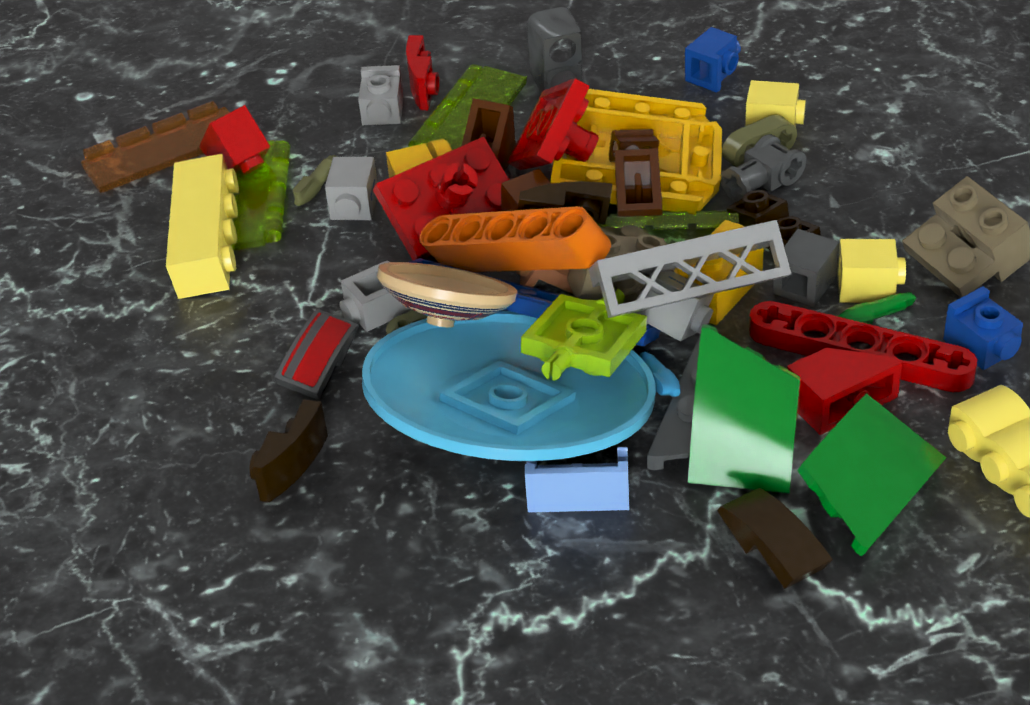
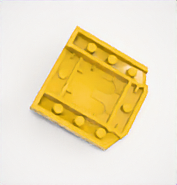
(686, 150)

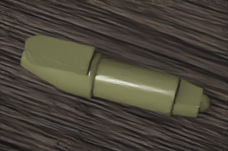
(311, 185)

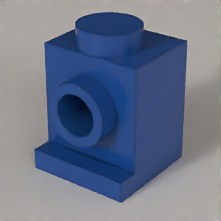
(717, 55)
(983, 328)

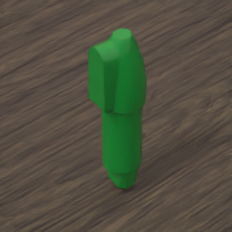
(869, 311)

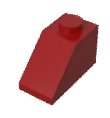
(237, 139)
(838, 379)

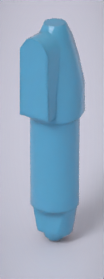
(665, 379)

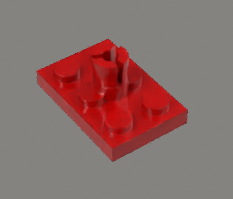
(554, 128)
(446, 185)

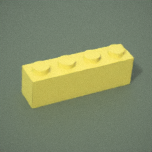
(202, 226)

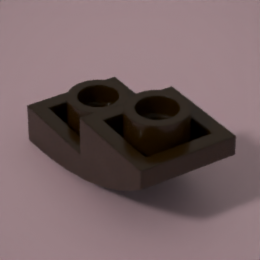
(590, 195)
(762, 207)
(289, 454)
(778, 534)

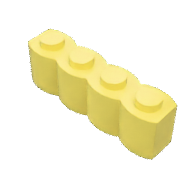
(997, 434)

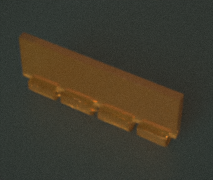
(143, 153)

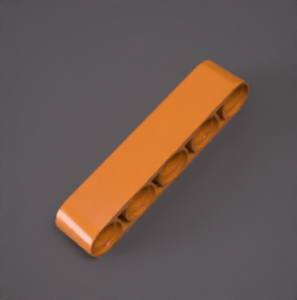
(517, 240)

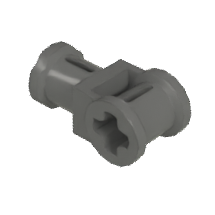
(764, 166)

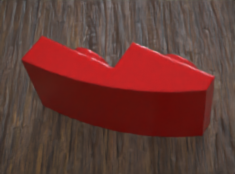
(423, 81)

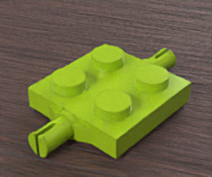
(582, 336)

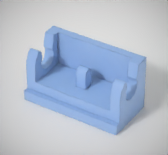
(578, 486)

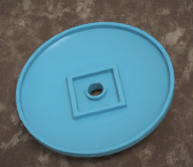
(488, 400)

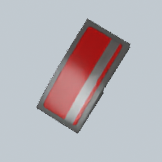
(315, 353)

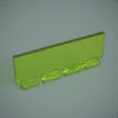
(451, 115)
(262, 199)
(673, 220)

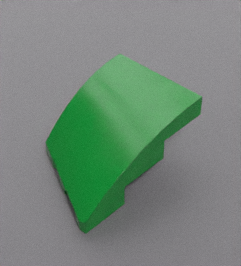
(742, 418)
(869, 470)

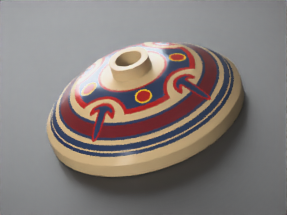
(445, 292)

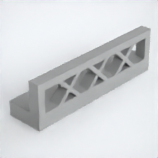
(682, 256)

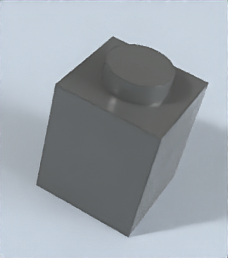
(812, 267)

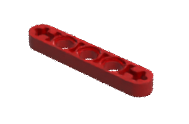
(884, 341)

